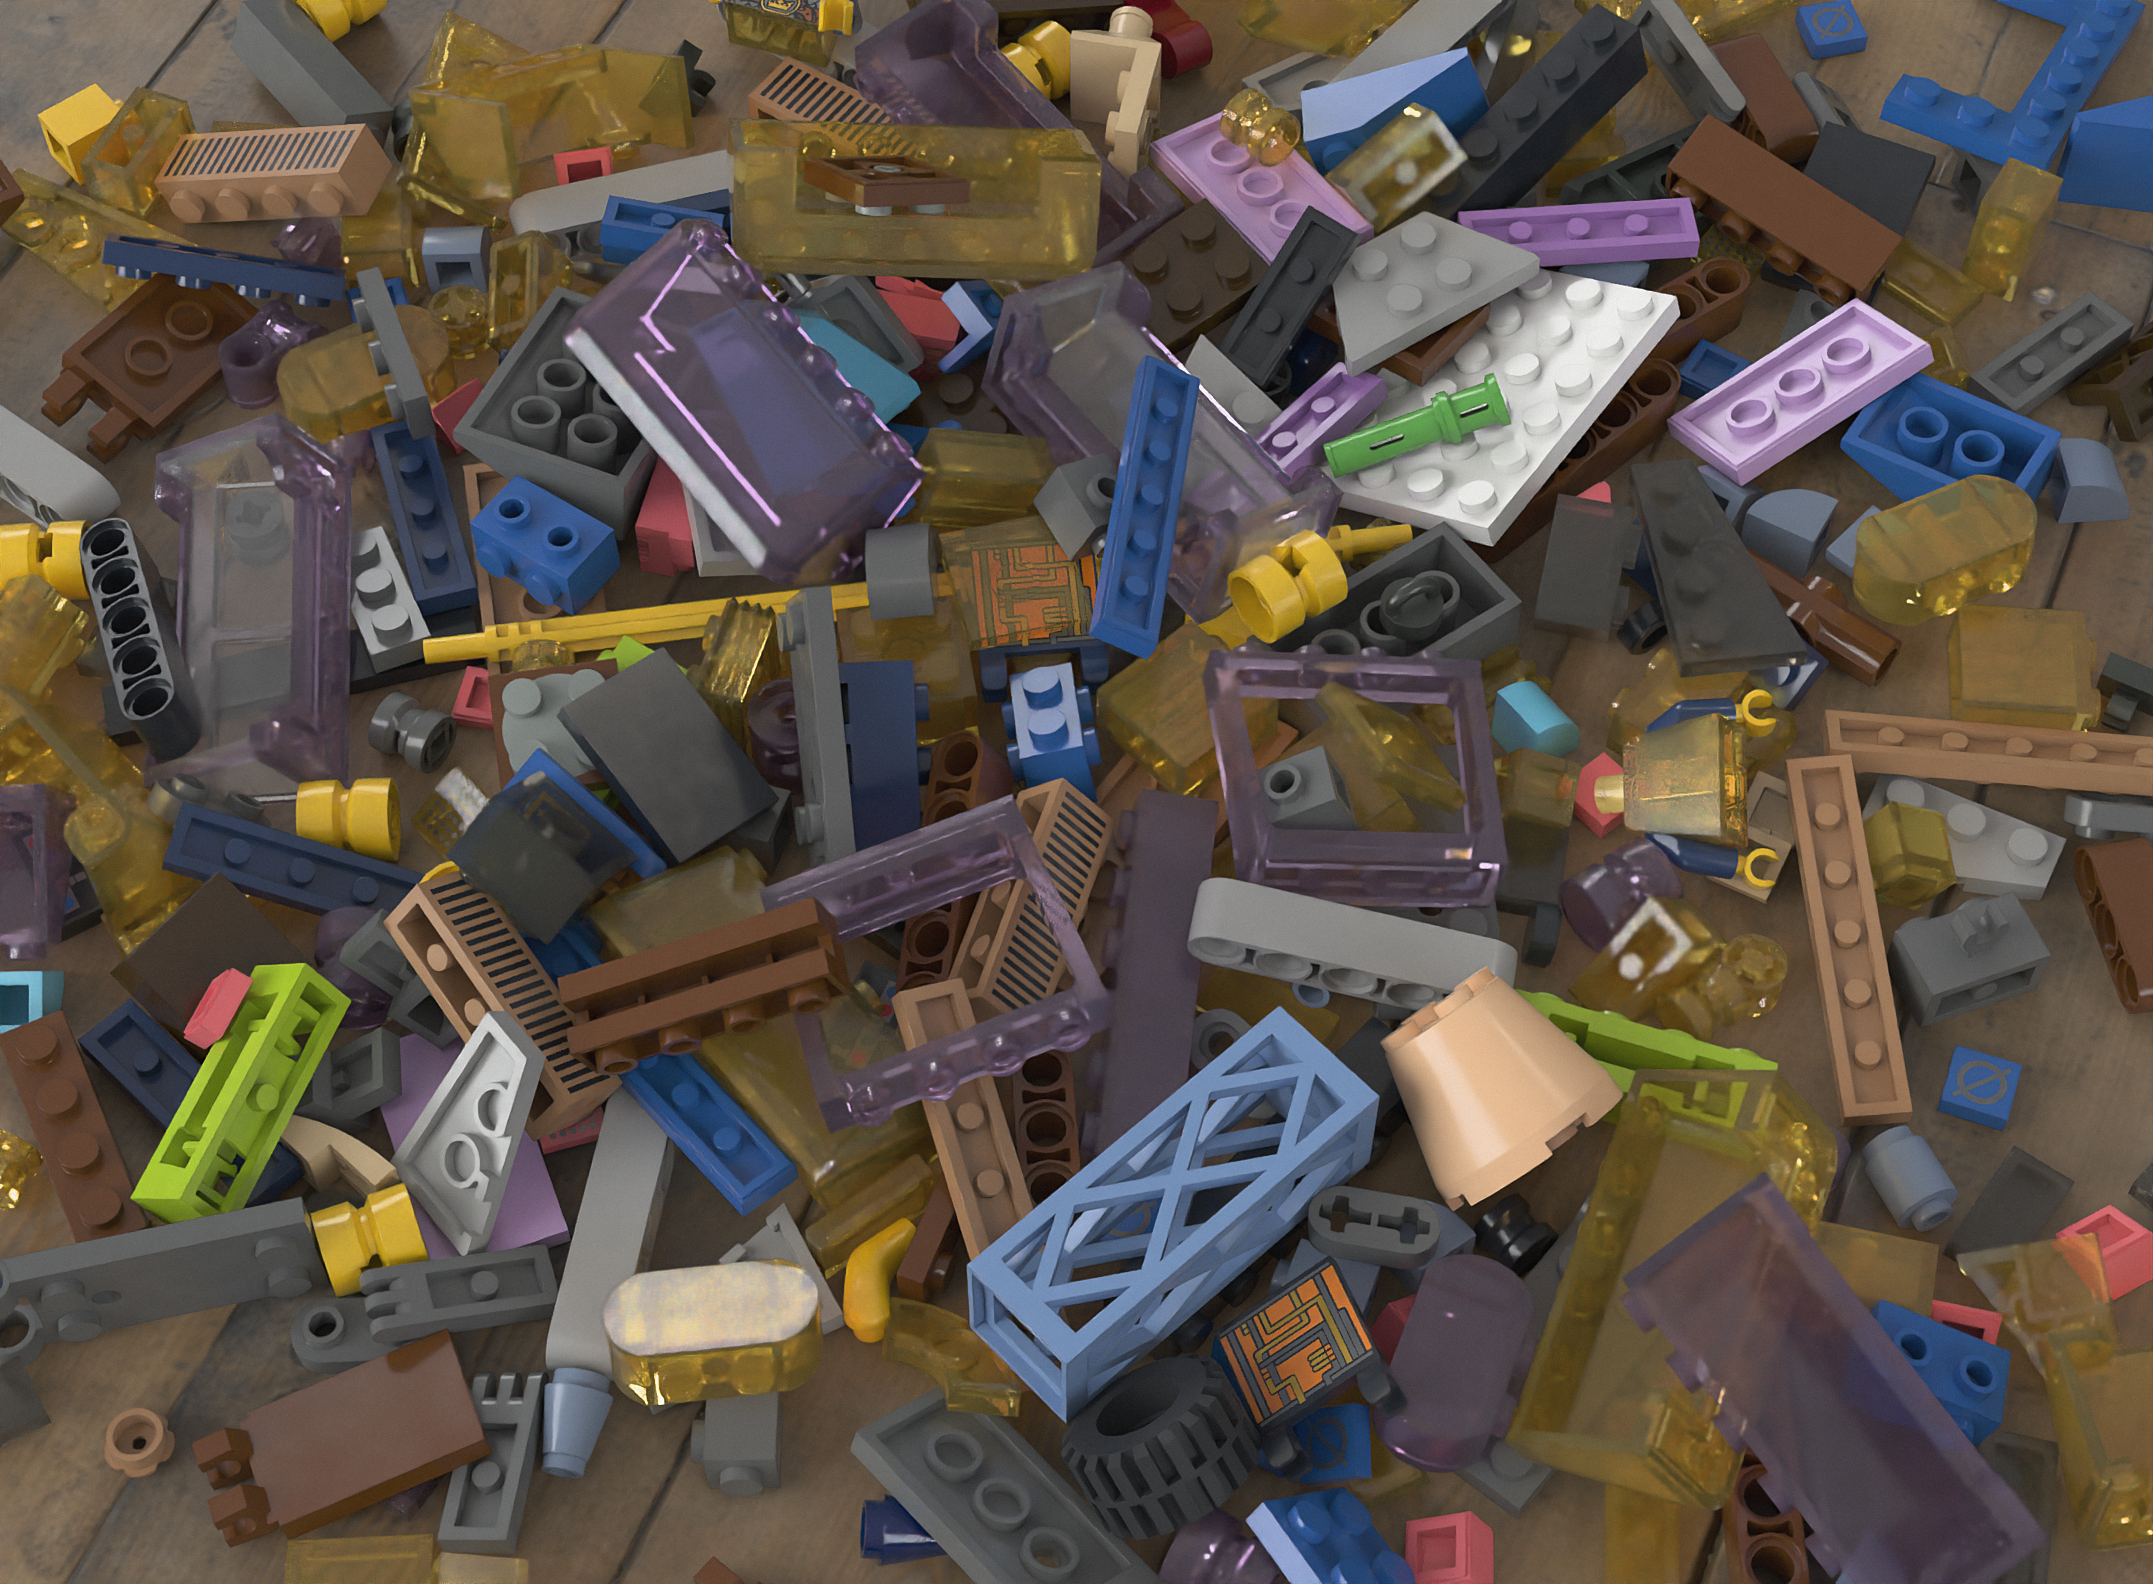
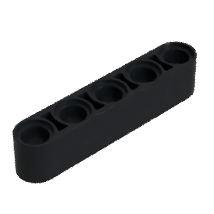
(140, 639)

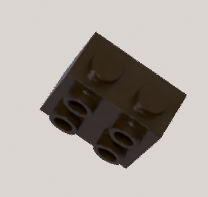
(194, 946)

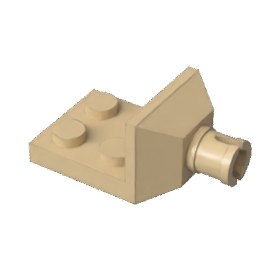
(1118, 84)

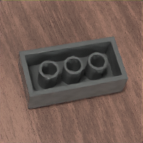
(1476, 617)

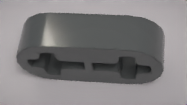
(1373, 1227)

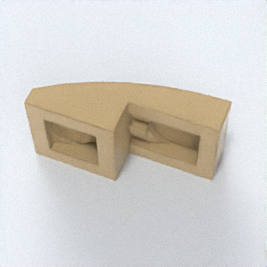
(1767, 828)
(330, 1153)

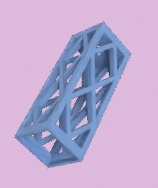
(1324, 1136)

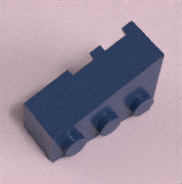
(882, 748)

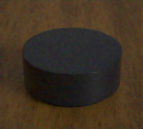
(1644, 628)
(1541, 933)

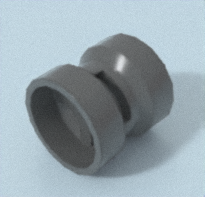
(408, 730)

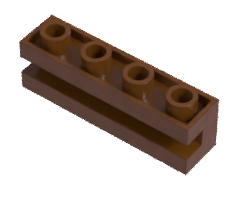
(1782, 213)
(705, 987)

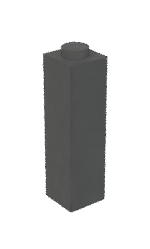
(306, 69)

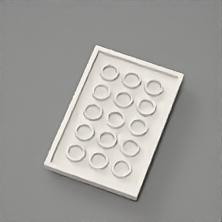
(1559, 360)

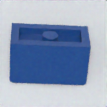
(636, 225)
(978, 311)

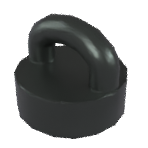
(1412, 608)

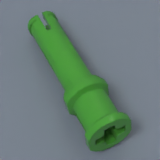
(1421, 427)

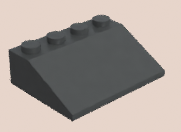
(559, 425)

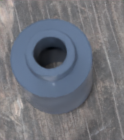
(1909, 1179)

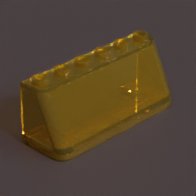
(1024, 220)
(769, 1066)
(1599, 1385)

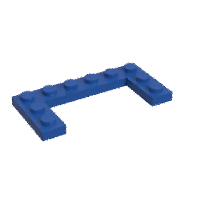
(2047, 108)

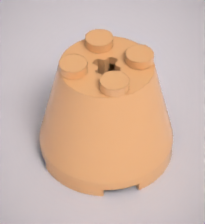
(1491, 1086)

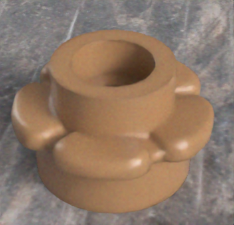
(131, 1427)

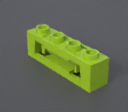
(1628, 1046)
(242, 1095)

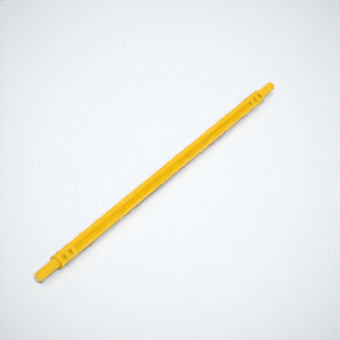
(689, 619)

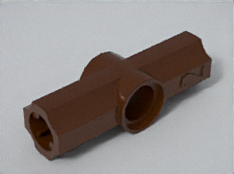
(1827, 624)

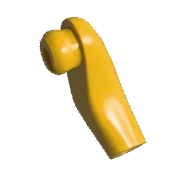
(869, 1280)

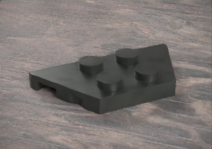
(1633, 177)

